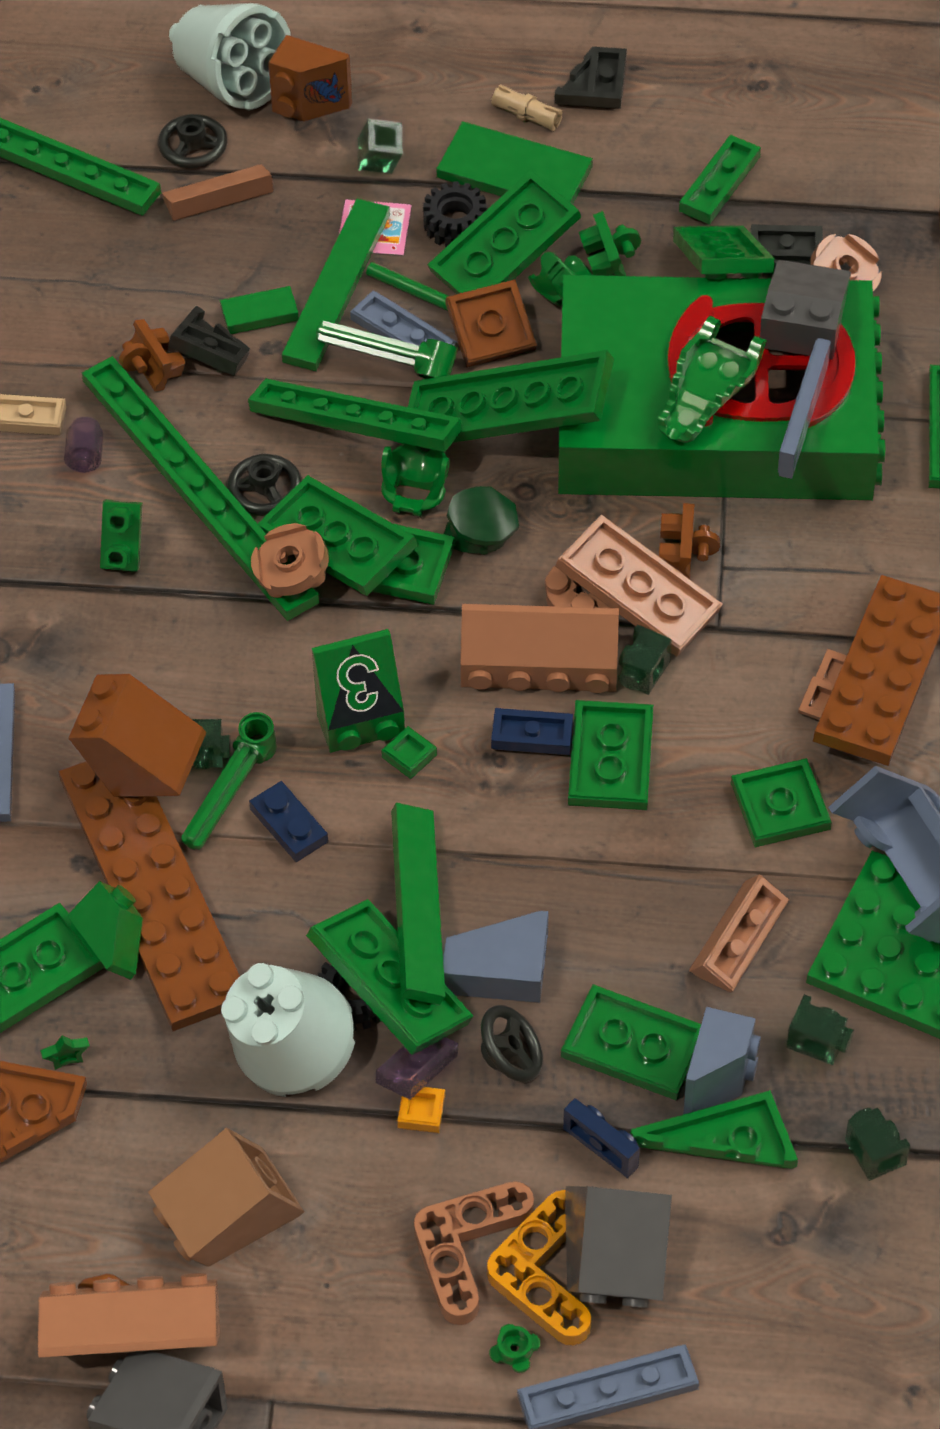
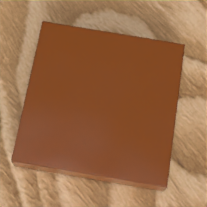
(490, 323)

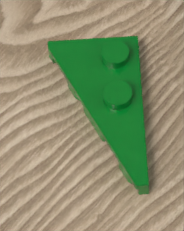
(735, 1131)

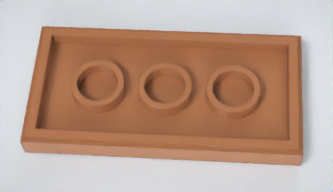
(638, 583)

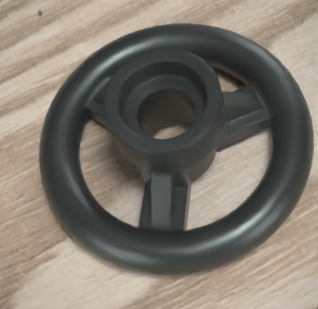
(192, 137)
(262, 478)
(506, 1049)

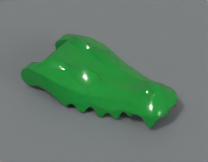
(705, 379)

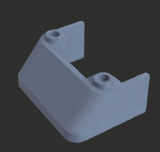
(905, 824)

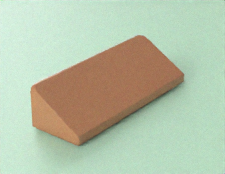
(218, 192)
(739, 933)

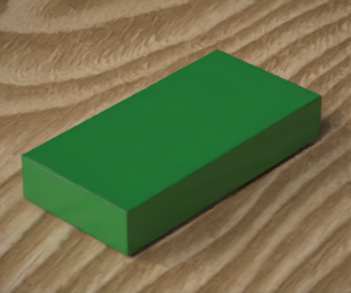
(259, 310)

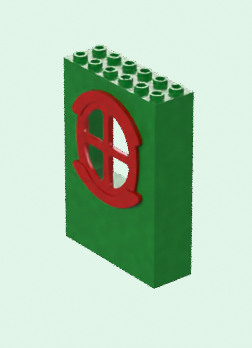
(737, 452)

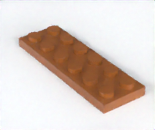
(882, 672)

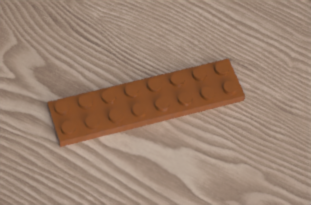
(178, 934)

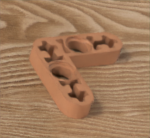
(455, 1231)

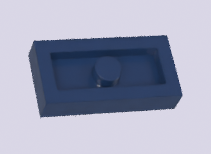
(532, 731)
(288, 821)
(593, 1131)

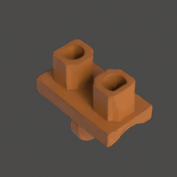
(148, 355)
(680, 527)

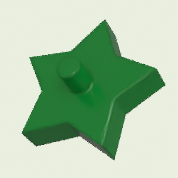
(65, 1051)

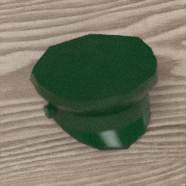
(481, 520)

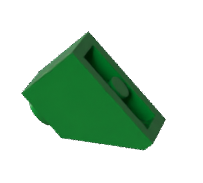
(110, 927)

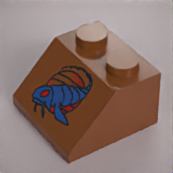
(309, 80)

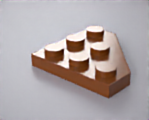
(35, 1105)

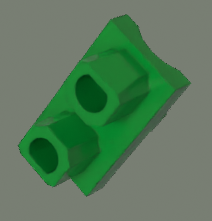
(599, 236)
(121, 535)

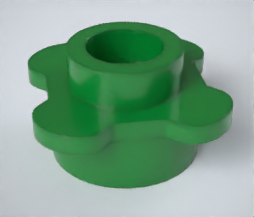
(518, 1336)

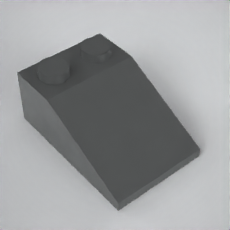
(803, 306)

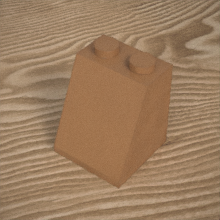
(223, 1199)

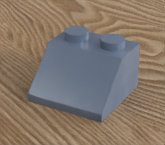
(721, 1060)

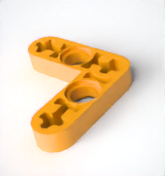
(528, 1263)

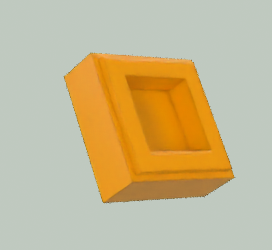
(422, 1111)

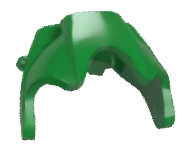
(550, 280)
(413, 468)

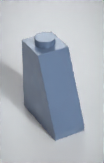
(499, 959)

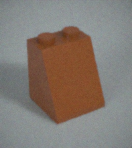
(135, 738)

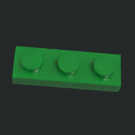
(719, 179)

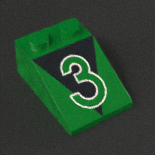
(358, 691)

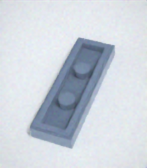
(392, 321)

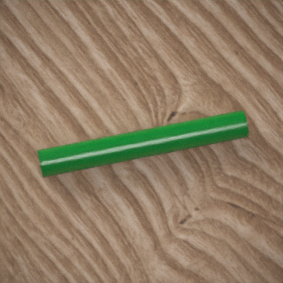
(407, 285)

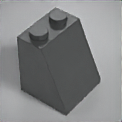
(616, 1244)
(159, 1393)

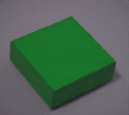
(409, 752)

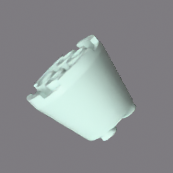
(229, 50)
(288, 1029)

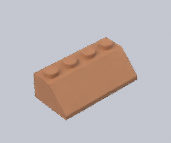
(539, 647)
(128, 1316)

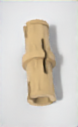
(527, 107)

